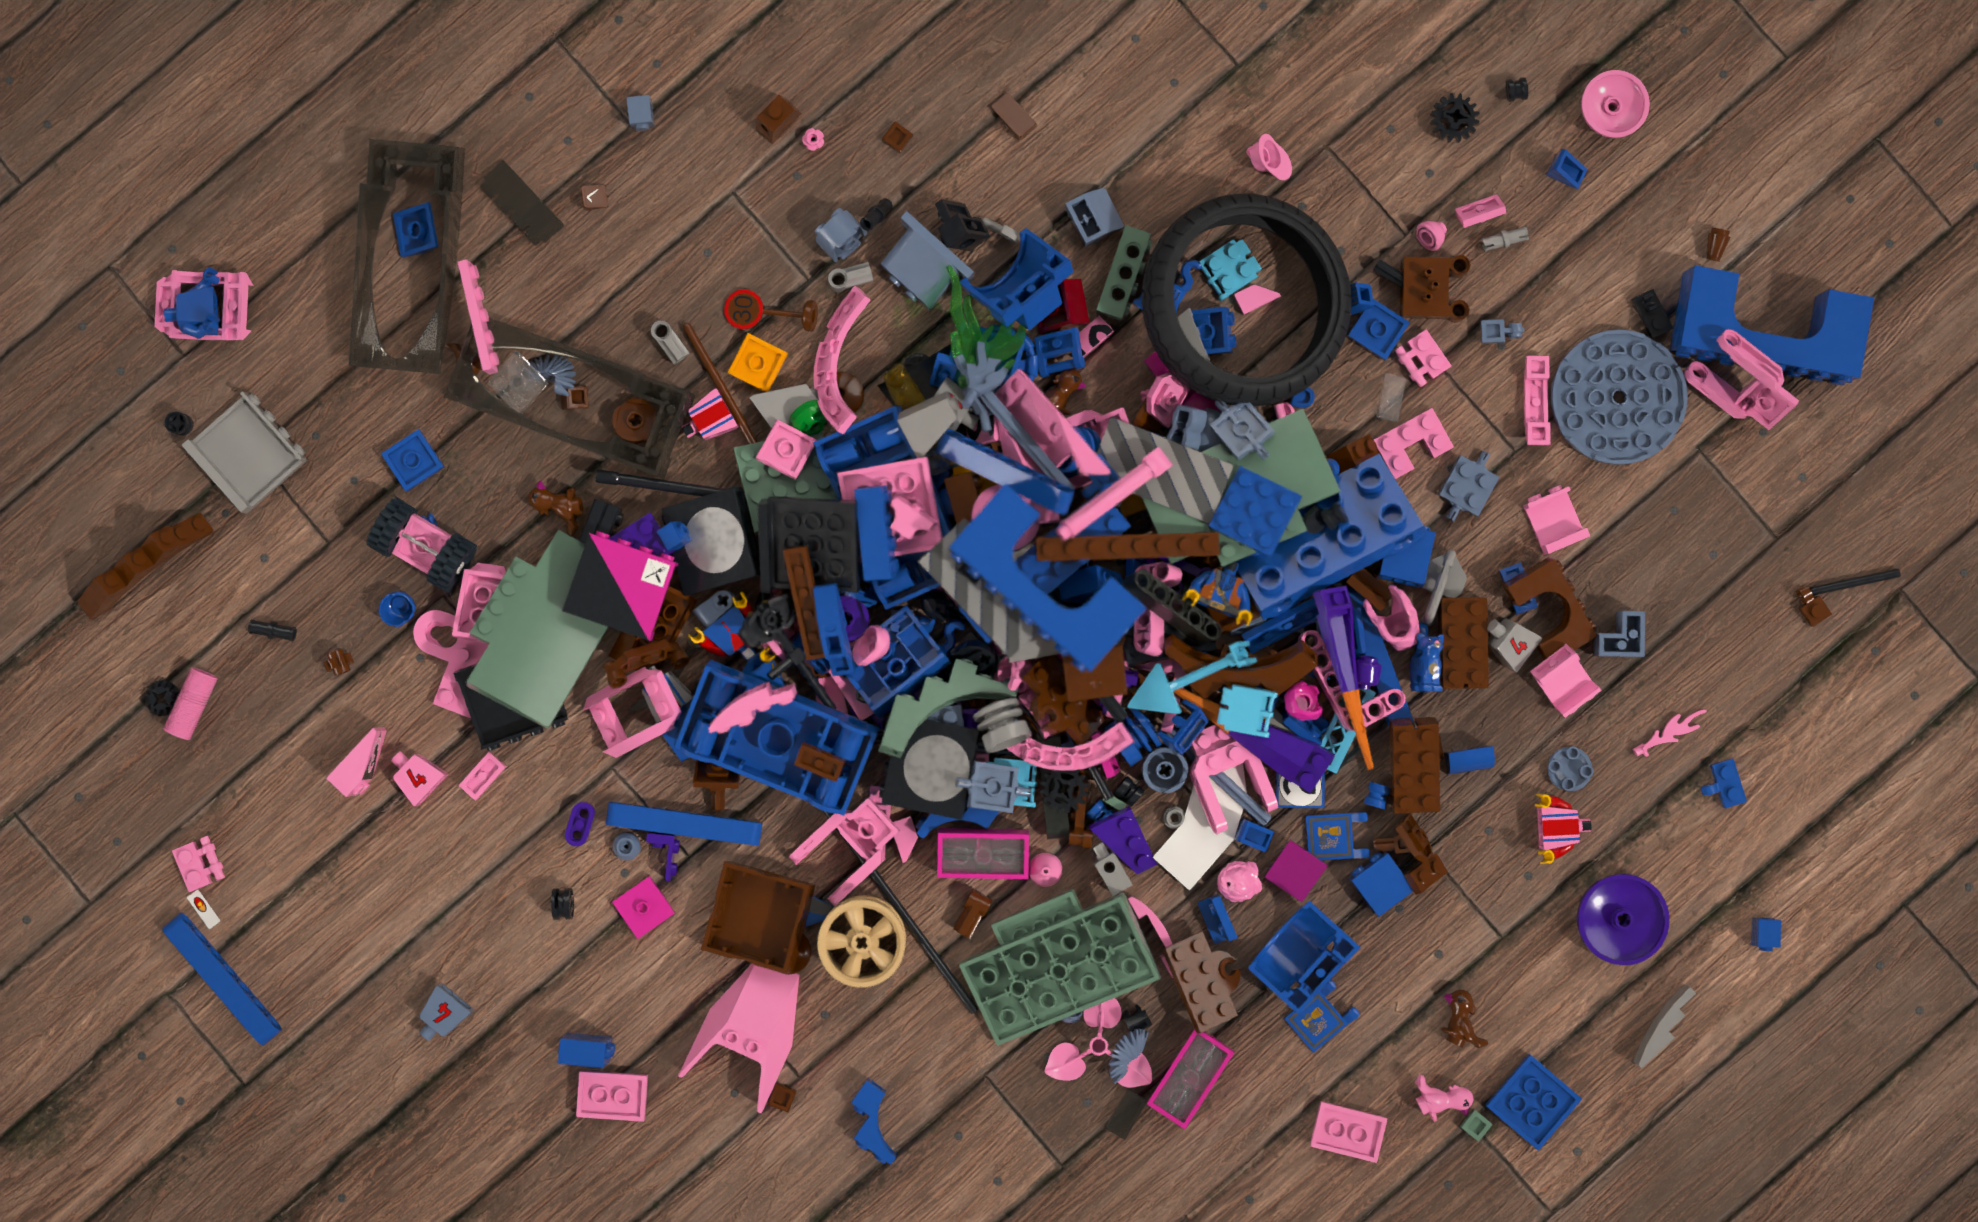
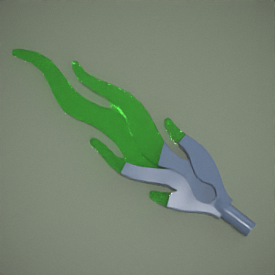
(965, 343)
(988, 356)

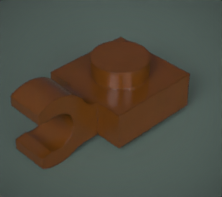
(1814, 608)

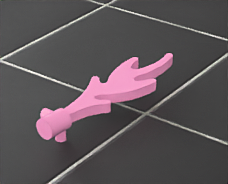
(1670, 729)

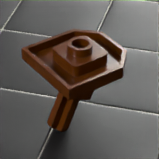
(717, 780)
(1408, 839)

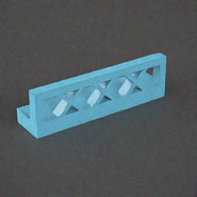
(1347, 736)

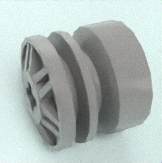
(1000, 721)

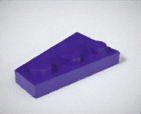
(1125, 839)

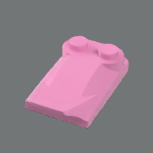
(476, 590)

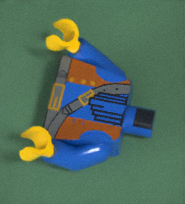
(1221, 592)

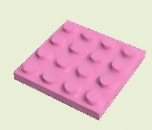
(905, 479)

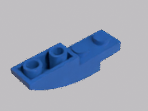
(833, 629)

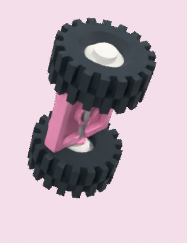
(421, 544)

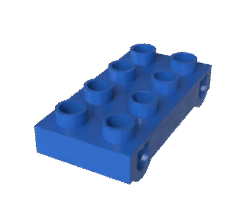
(872, 444)
(1378, 526)
(773, 739)

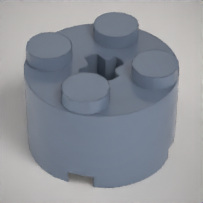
(839, 235)
(1176, 774)

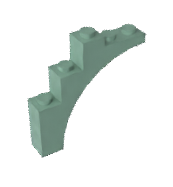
(936, 694)

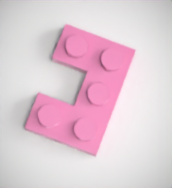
(1424, 427)

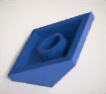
(415, 230)

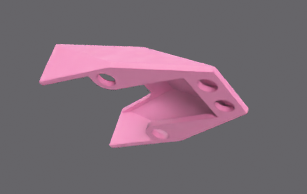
(1047, 429)
(753, 1020)

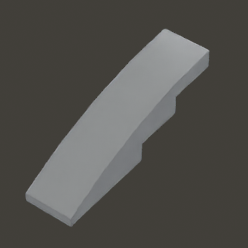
(1658, 1033)

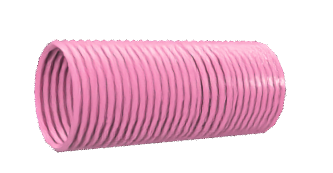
(189, 703)

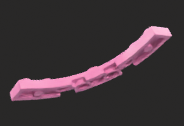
(827, 357)
(1074, 757)

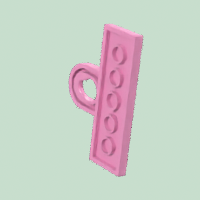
(460, 655)

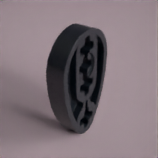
(969, 650)

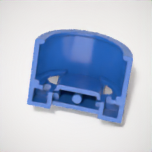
(1029, 287)
(1301, 955)

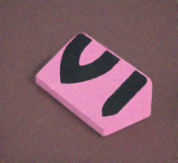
(1094, 335)
(984, 437)

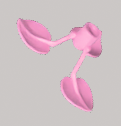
(1066, 1062)

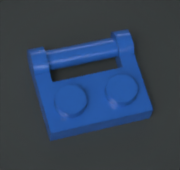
(1056, 345)

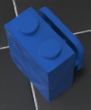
(1409, 565)

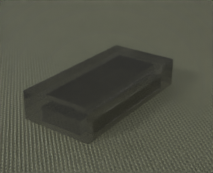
(1126, 1114)

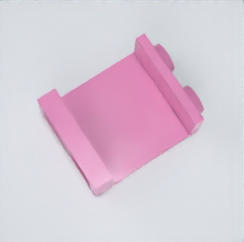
(1554, 520)
(1565, 681)

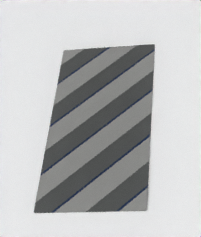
(1188, 486)
(984, 608)

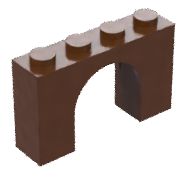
(1548, 577)

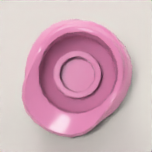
(871, 645)

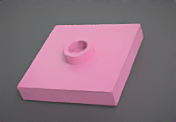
(786, 449)

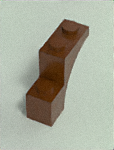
(1354, 453)

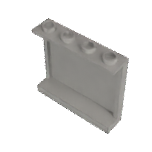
(246, 453)

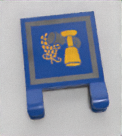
(1332, 836)
(1320, 1019)

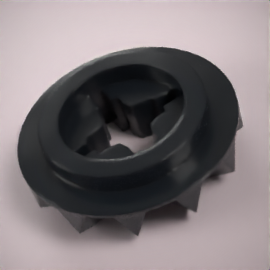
(151, 698)

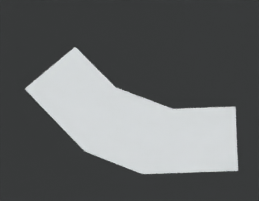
(1194, 843)

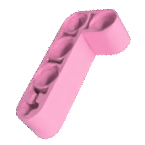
(1149, 626)

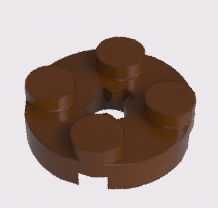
(627, 412)

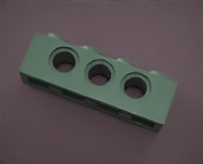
(1130, 239)

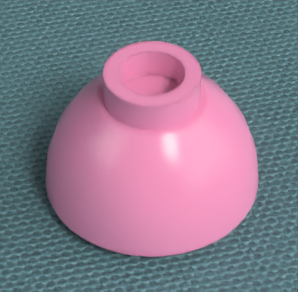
(1431, 234)

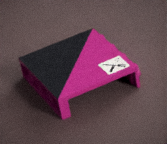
(620, 585)

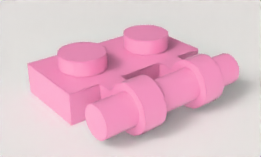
(1427, 353)
(192, 865)

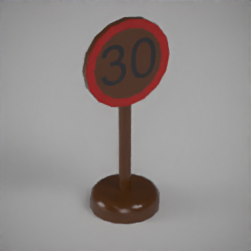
(746, 309)

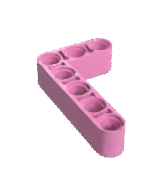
(1333, 693)

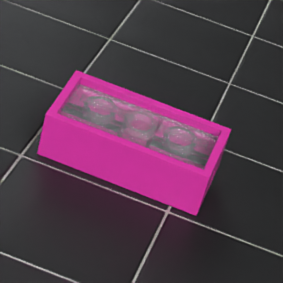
(983, 853)
(1190, 1078)

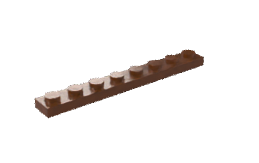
(1127, 546)

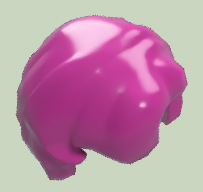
(1302, 701)

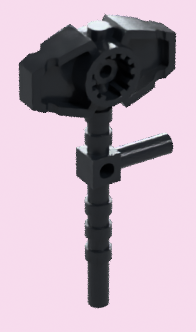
(767, 625)

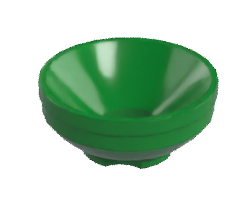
(808, 418)

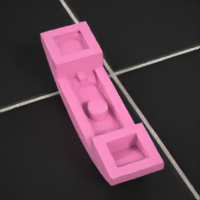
(1536, 400)
(1141, 910)

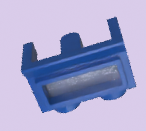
(1188, 729)

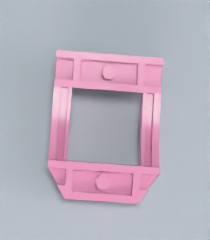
(234, 303)
(609, 724)

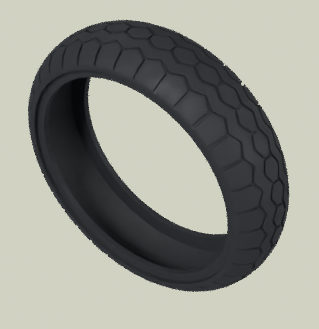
(1321, 260)

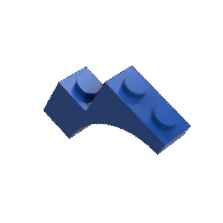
(980, 816)
(869, 1135)

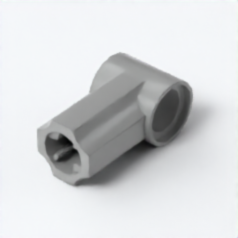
(852, 275)
(670, 343)

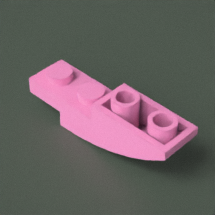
(742, 709)

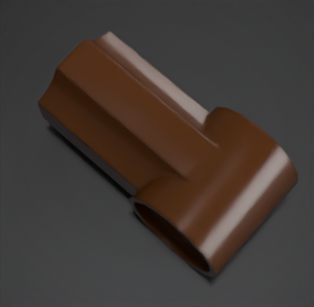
(974, 909)

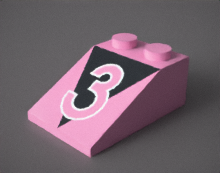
(358, 767)

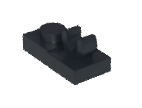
(1652, 313)

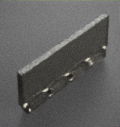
(528, 207)

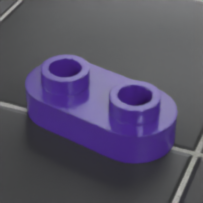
(580, 823)

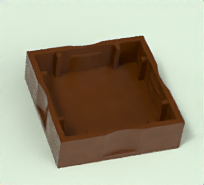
(758, 917)

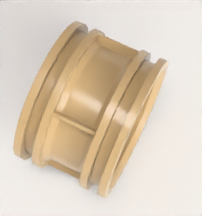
(886, 961)

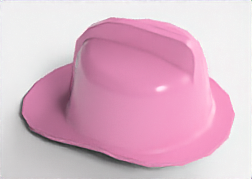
(1270, 157)

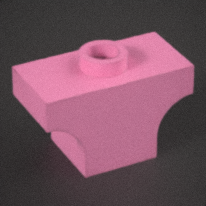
(911, 518)

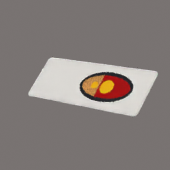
(203, 909)

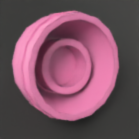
(1045, 869)

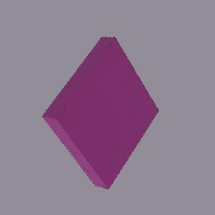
(1295, 870)

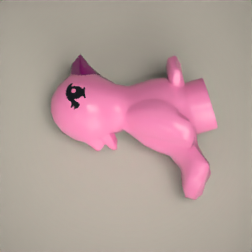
(1436, 1100)

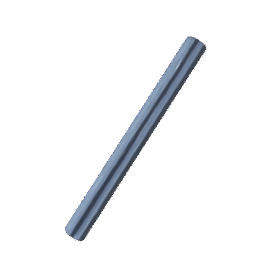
(1023, 438)
(1233, 791)

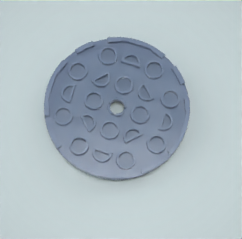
(1585, 402)

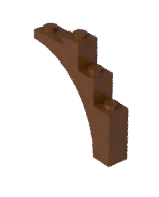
(135, 565)
(1274, 671)

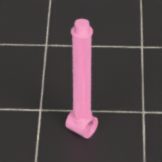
(1151, 467)

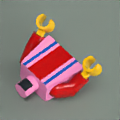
(1558, 827)

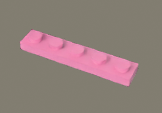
(479, 316)

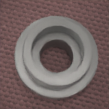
(1166, 817)

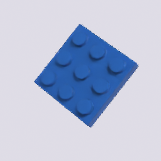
(1255, 511)
(1533, 1102)

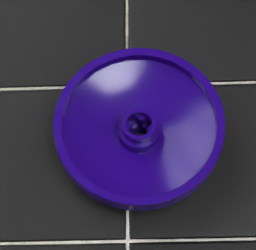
(1643, 922)

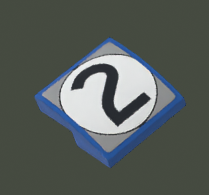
(1292, 796)

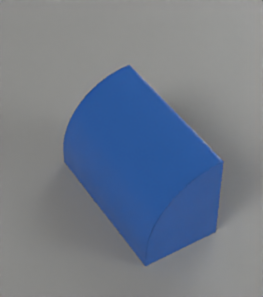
(1469, 759)

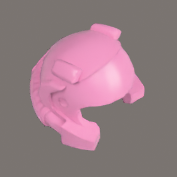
(1014, 671)

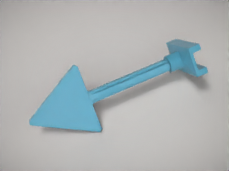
(1158, 693)

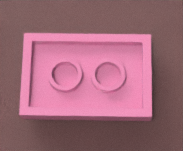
(612, 1095)
(1348, 1131)

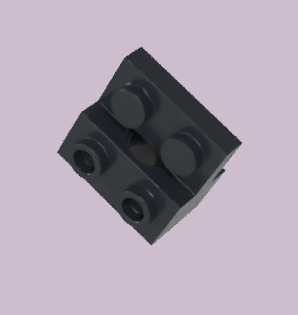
(959, 228)

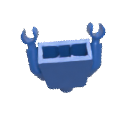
(197, 308)

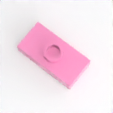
(1480, 211)
(482, 776)

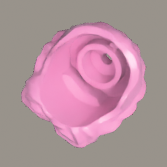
(1242, 880)

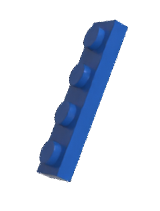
(1281, 626)

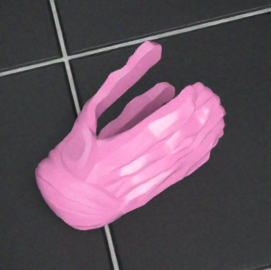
(1400, 626)

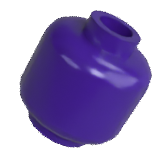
(1368, 671)

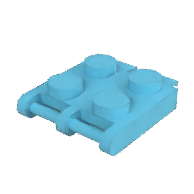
(1230, 268)
(1246, 709)
(1023, 778)

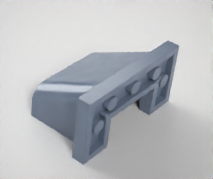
(921, 262)

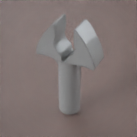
(1007, 232)

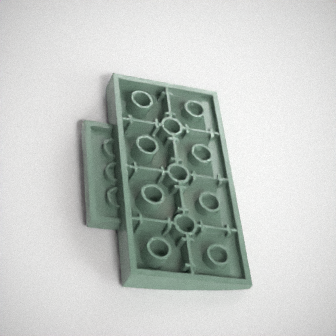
(1293, 462)
(533, 644)
(1057, 963)

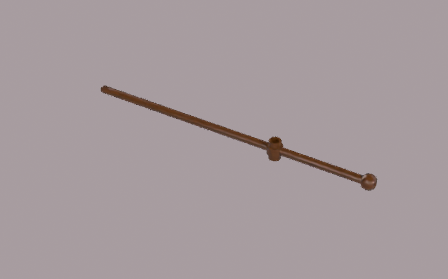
(720, 385)

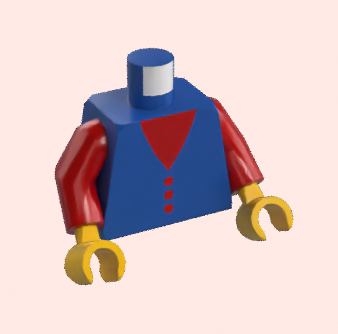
(722, 636)

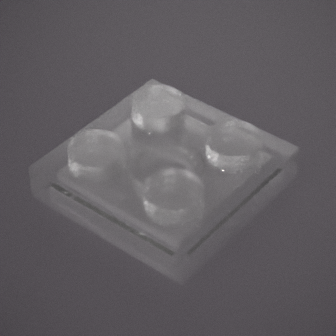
(518, 382)

